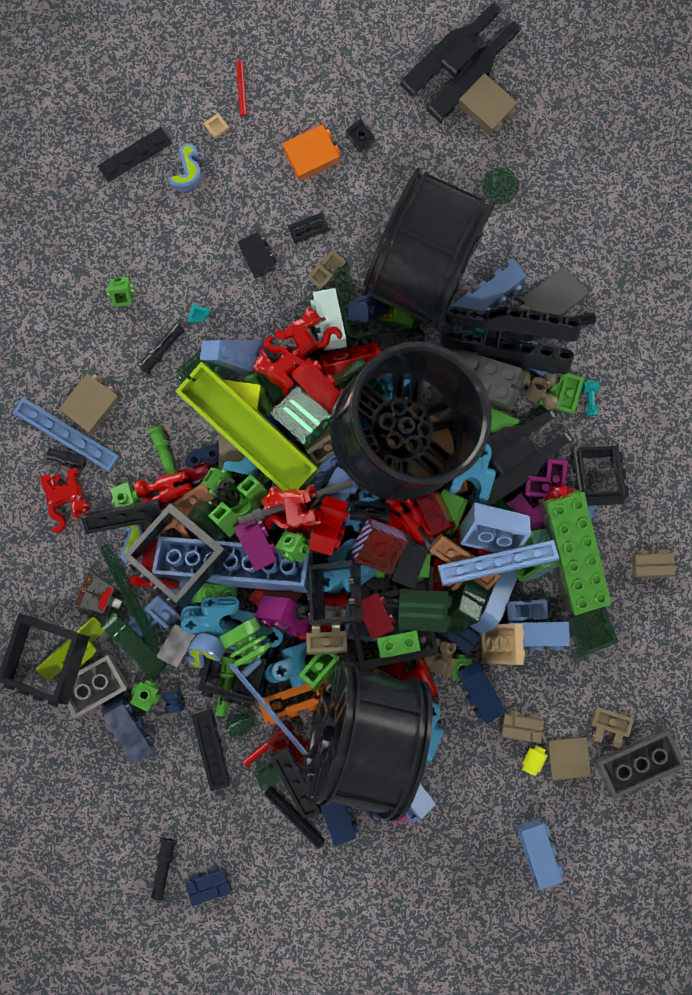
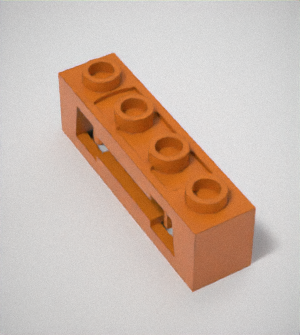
(292, 710)

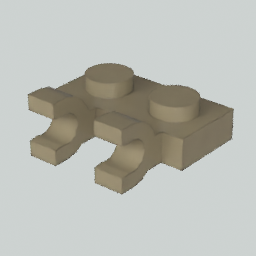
(326, 642)
(443, 663)
(612, 722)

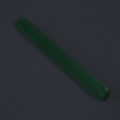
(129, 596)

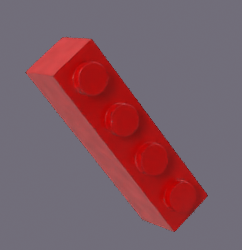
(317, 384)

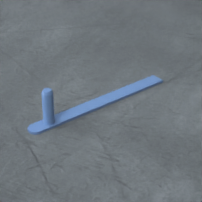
(242, 676)

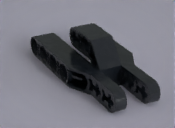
(461, 56)
(519, 325)
(514, 446)

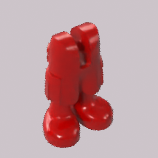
(167, 485)
(411, 520)

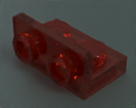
(280, 740)

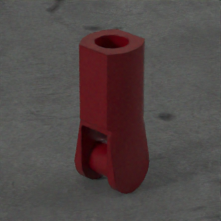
(196, 472)

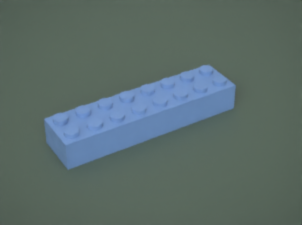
(181, 558)

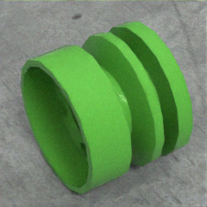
(245, 642)

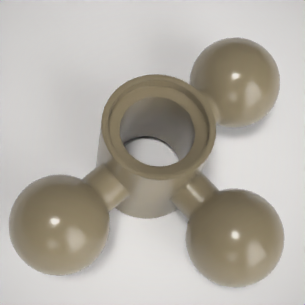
(538, 387)

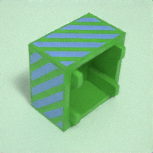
(536, 571)

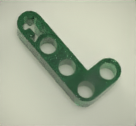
(363, 329)
(132, 643)

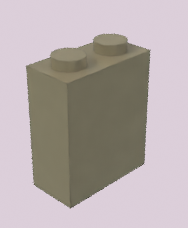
(488, 104)
(90, 403)

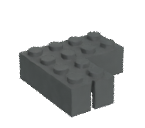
(497, 380)

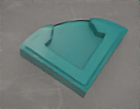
(198, 314)

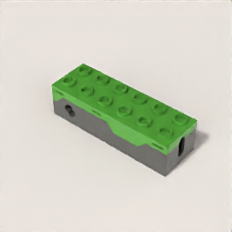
(580, 567)

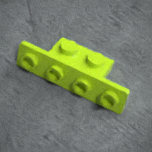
(53, 664)

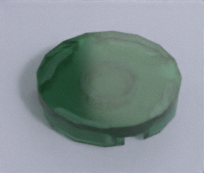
(500, 192)

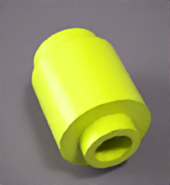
(534, 760)

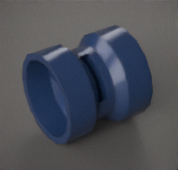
(173, 702)

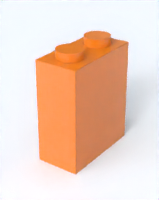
(311, 152)

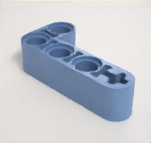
(496, 602)

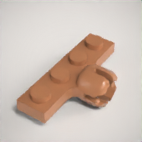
(185, 505)
(452, 552)

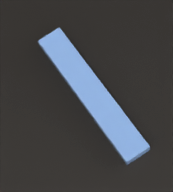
(498, 563)

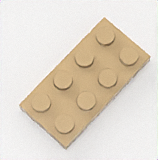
(503, 645)

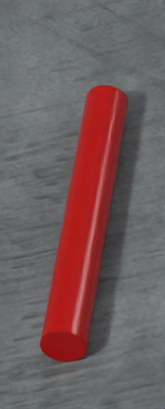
(241, 88)
(258, 752)

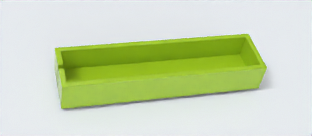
(247, 429)

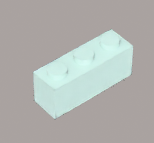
(327, 306)

